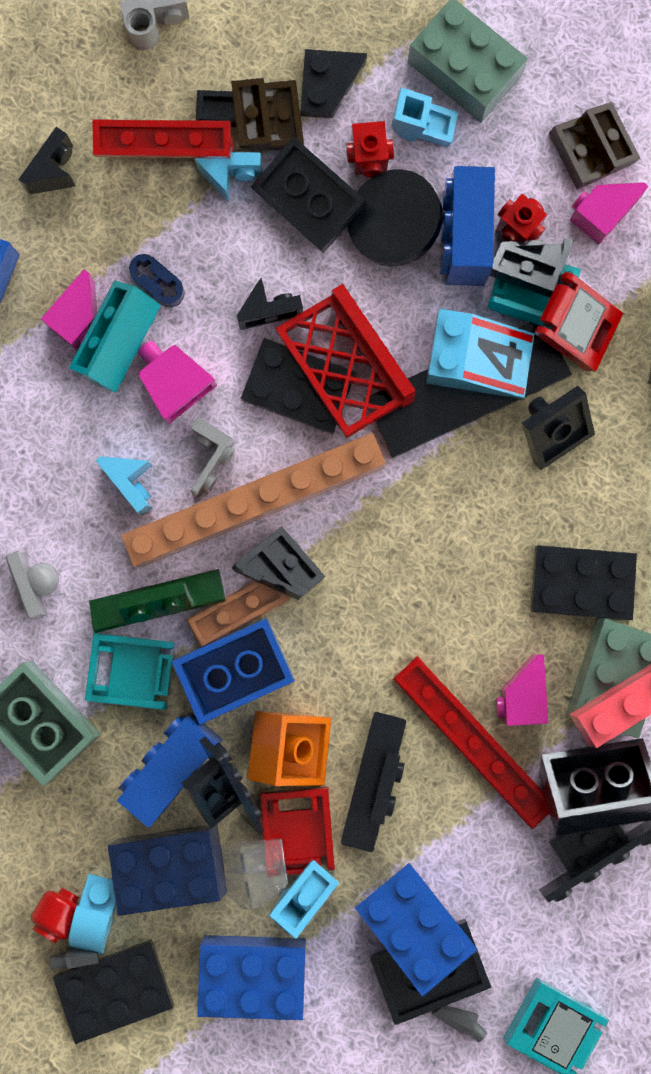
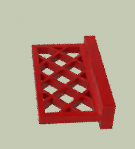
(162, 139)
(369, 345)

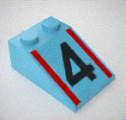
(479, 355)

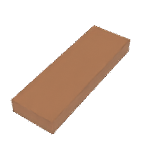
(235, 612)

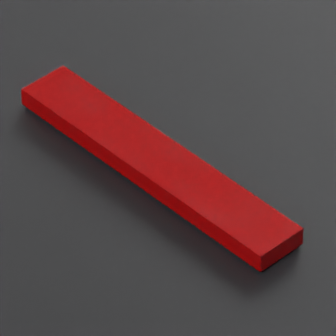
(473, 741)

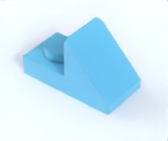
(242, 166)
(122, 474)
(303, 899)

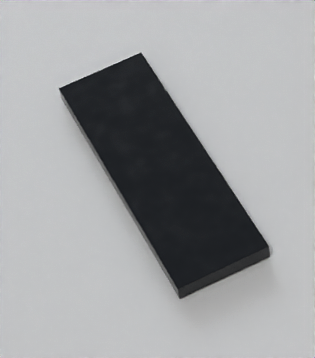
(444, 409)

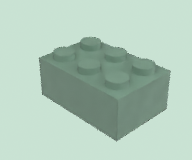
(466, 59)
(610, 658)
(41, 723)

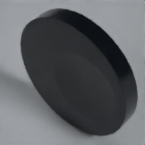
(398, 220)

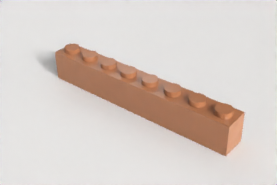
(253, 501)

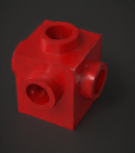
(369, 148)
(521, 220)

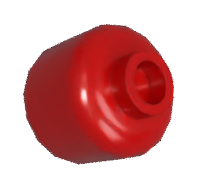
(54, 914)

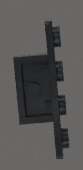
(375, 782)
(218, 789)
(590, 851)

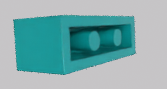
(115, 336)

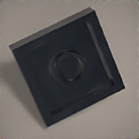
(557, 426)

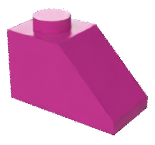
(605, 207)
(73, 311)
(525, 695)

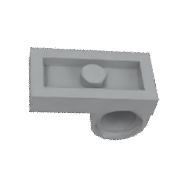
(149, 14)

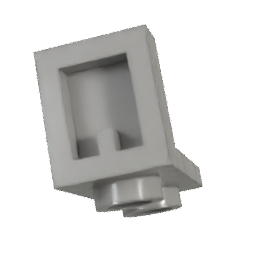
(208, 437)

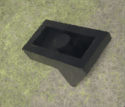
(44, 171)
(259, 312)

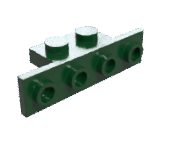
(157, 601)

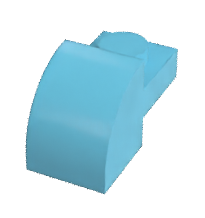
(419, 118)
(93, 915)

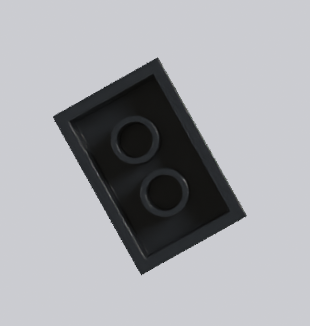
(597, 786)

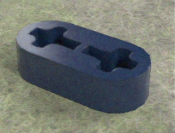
(162, 275)

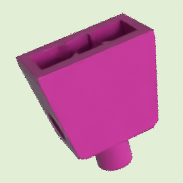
(173, 380)

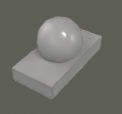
(32, 583)

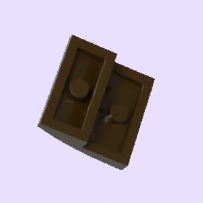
(266, 113)
(594, 145)

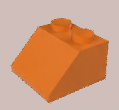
(289, 749)

